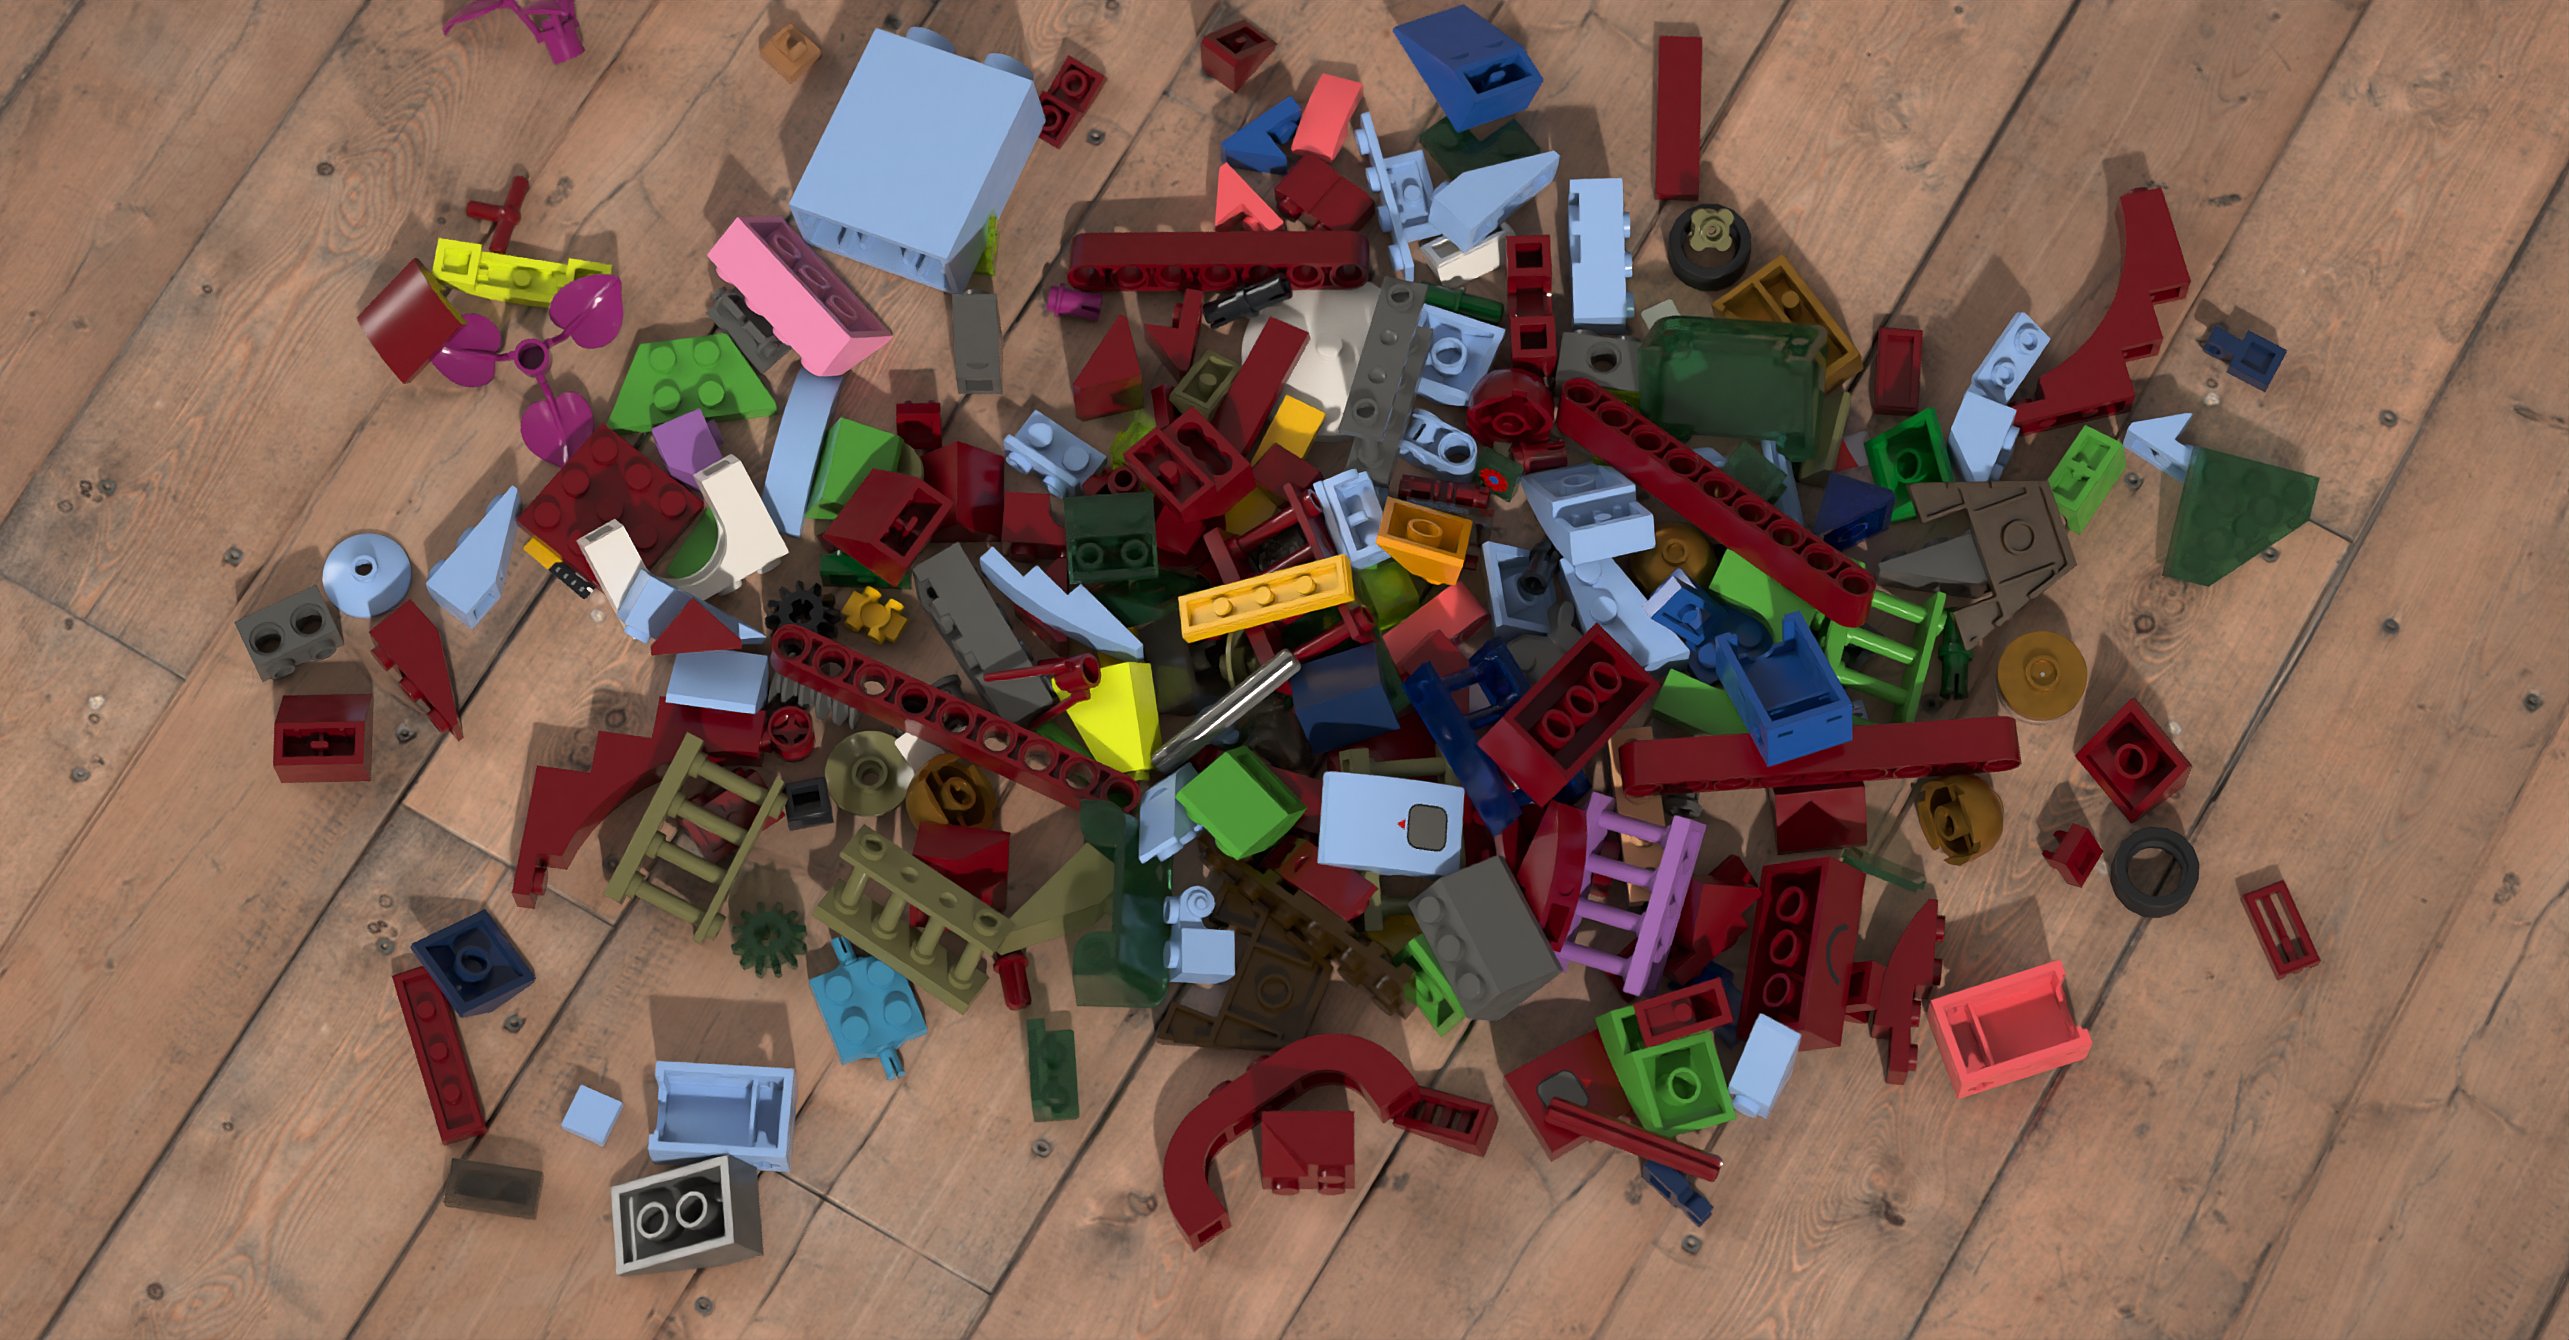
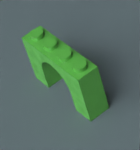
(1743, 587)

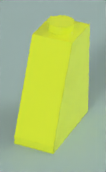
(1120, 719)

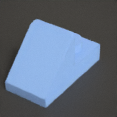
(2159, 443)

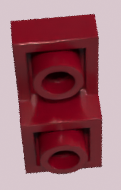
(1068, 100)

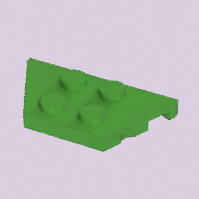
(689, 375)

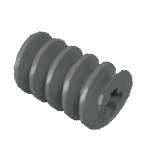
(808, 698)

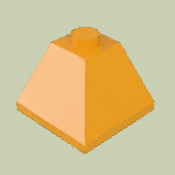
(1424, 540)

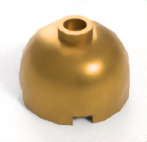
(1676, 547)
(950, 794)
(1961, 816)

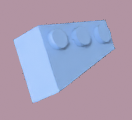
(1598, 256)
(1611, 599)

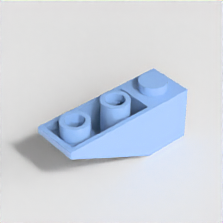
(477, 569)
(1164, 819)

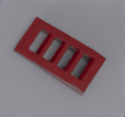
(1460, 1139)

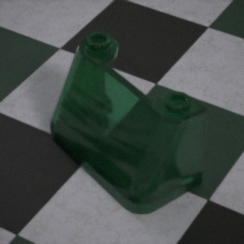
(1735, 380)
(1126, 963)

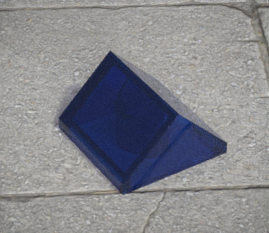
(1852, 512)

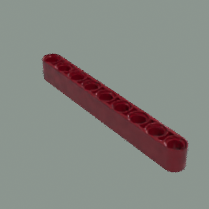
(1716, 502)
(939, 708)
(1872, 755)

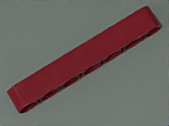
(1216, 260)

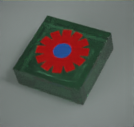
(1498, 474)

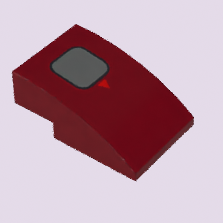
(1573, 1072)

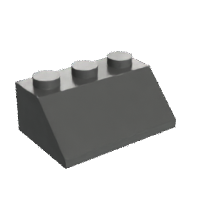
(1485, 938)

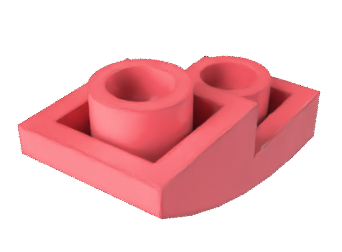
(1327, 117)

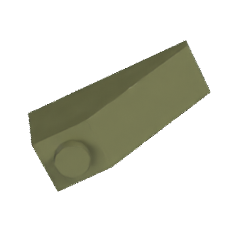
(1066, 903)

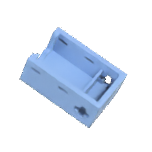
(724, 1112)

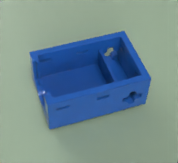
(1786, 695)

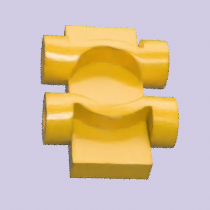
(877, 620)

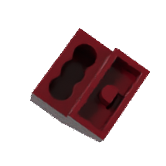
(1191, 468)

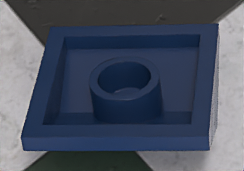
(473, 965)

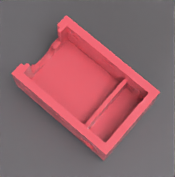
(2006, 1030)

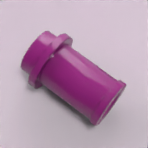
(1074, 303)

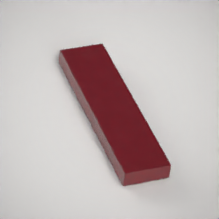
(1678, 118)
(439, 1056)

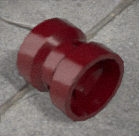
(790, 724)

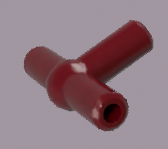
(506, 216)

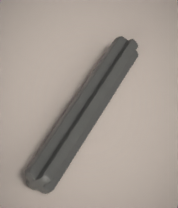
(1225, 711)

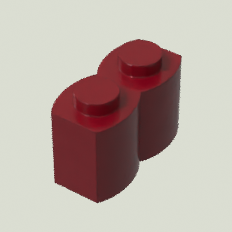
(1322, 197)

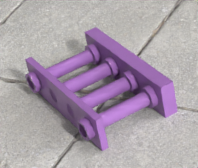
(1665, 884)

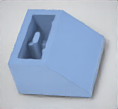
(1981, 439)

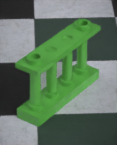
(1930, 622)

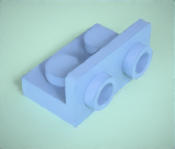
(2009, 359)
(1053, 456)

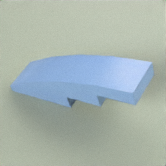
(1073, 615)

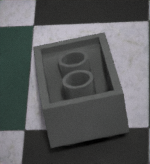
(688, 1218)

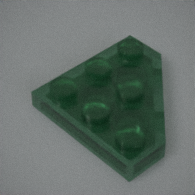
(2233, 513)

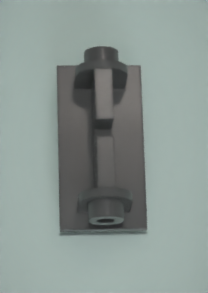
(746, 329)

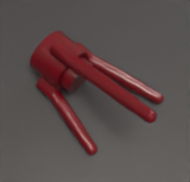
(1071, 674)

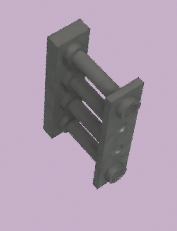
(1387, 380)

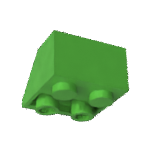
(1241, 803)

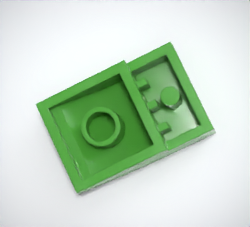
(1668, 1085)

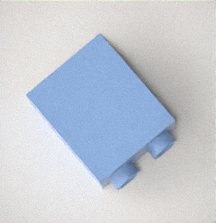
(919, 158)

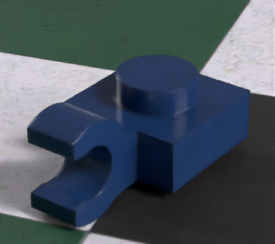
(2251, 360)

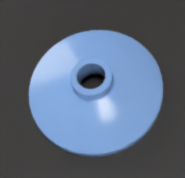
(368, 594)

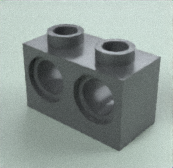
(284, 623)

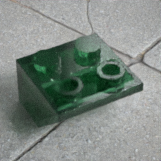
(1111, 537)

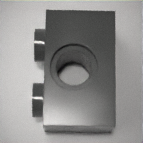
(1585, 347)

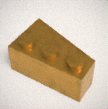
(1781, 295)

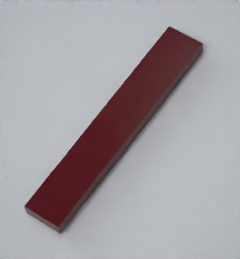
(1242, 415)

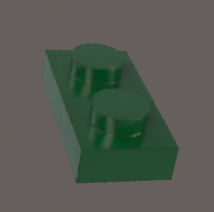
(845, 571)

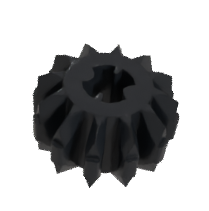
(804, 602)

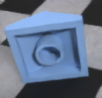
(1458, 355)

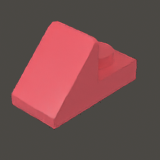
(1240, 202)

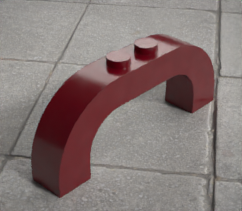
(1270, 1086)

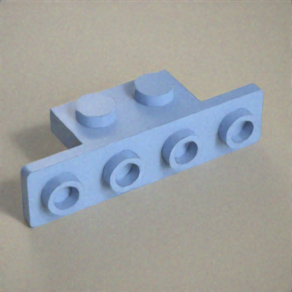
(1404, 195)

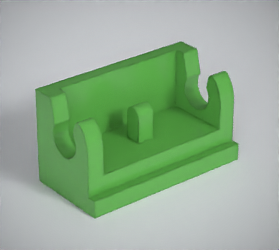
(2086, 476)

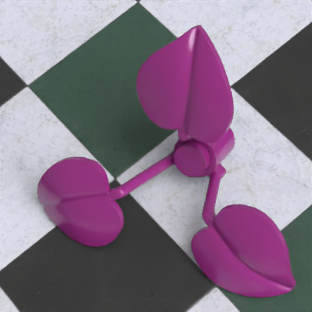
(557, 33)
(586, 311)

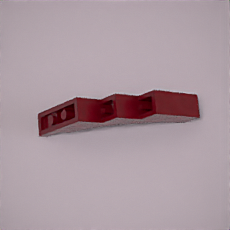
(2096, 378)
(572, 803)

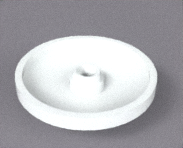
(1326, 370)

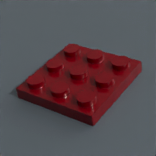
(607, 483)

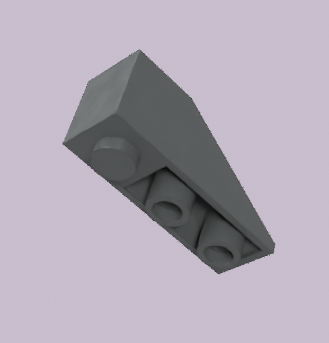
(977, 342)
(1940, 566)

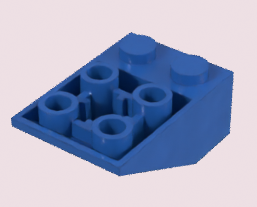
(1470, 66)

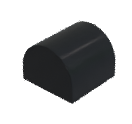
(808, 804)

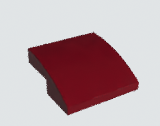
(410, 321)

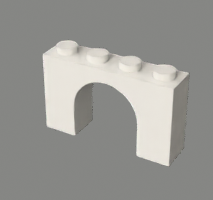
(744, 543)

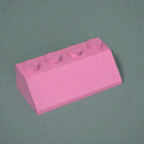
(797, 295)

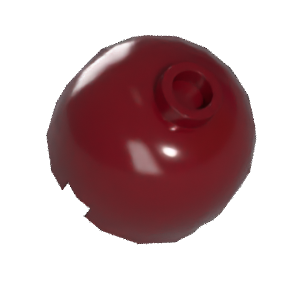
(1510, 408)

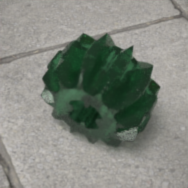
(759, 928)

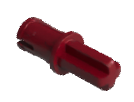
(1013, 979)

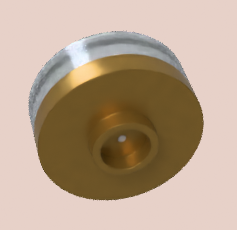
(2040, 677)

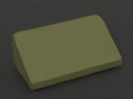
(1205, 384)
(1833, 425)

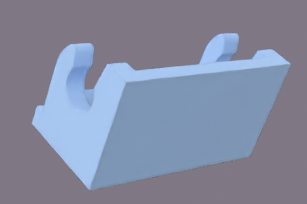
(1353, 516)

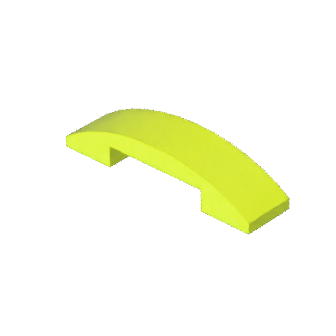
(506, 277)

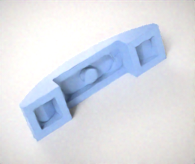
(799, 449)

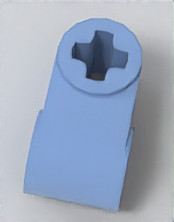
(1432, 441)

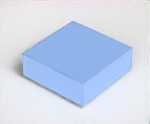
(592, 1115)

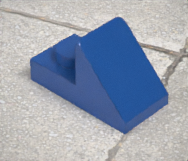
(1255, 144)
(1684, 607)

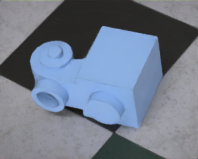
(1192, 949)

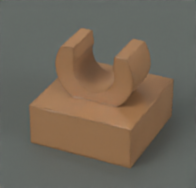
(790, 53)

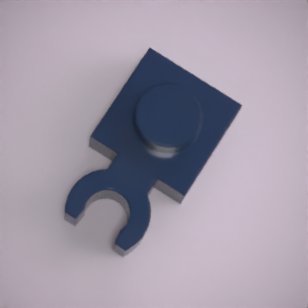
(1677, 1191)

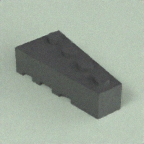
(980, 635)

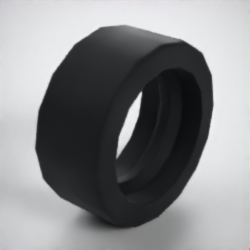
(1708, 278)
(2158, 839)

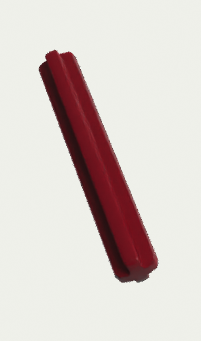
(1633, 1139)

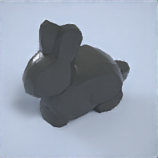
(1540, 653)

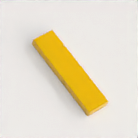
(1295, 430)
(1266, 598)

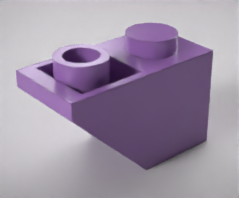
(688, 446)

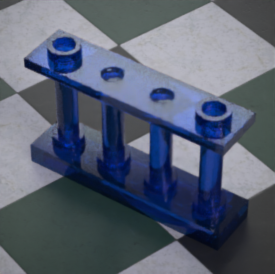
(1453, 732)

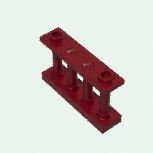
(1231, 555)

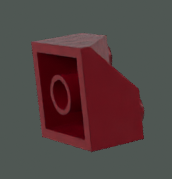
(1308, 1151)

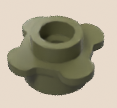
(1702, 220)

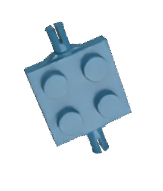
(867, 1009)

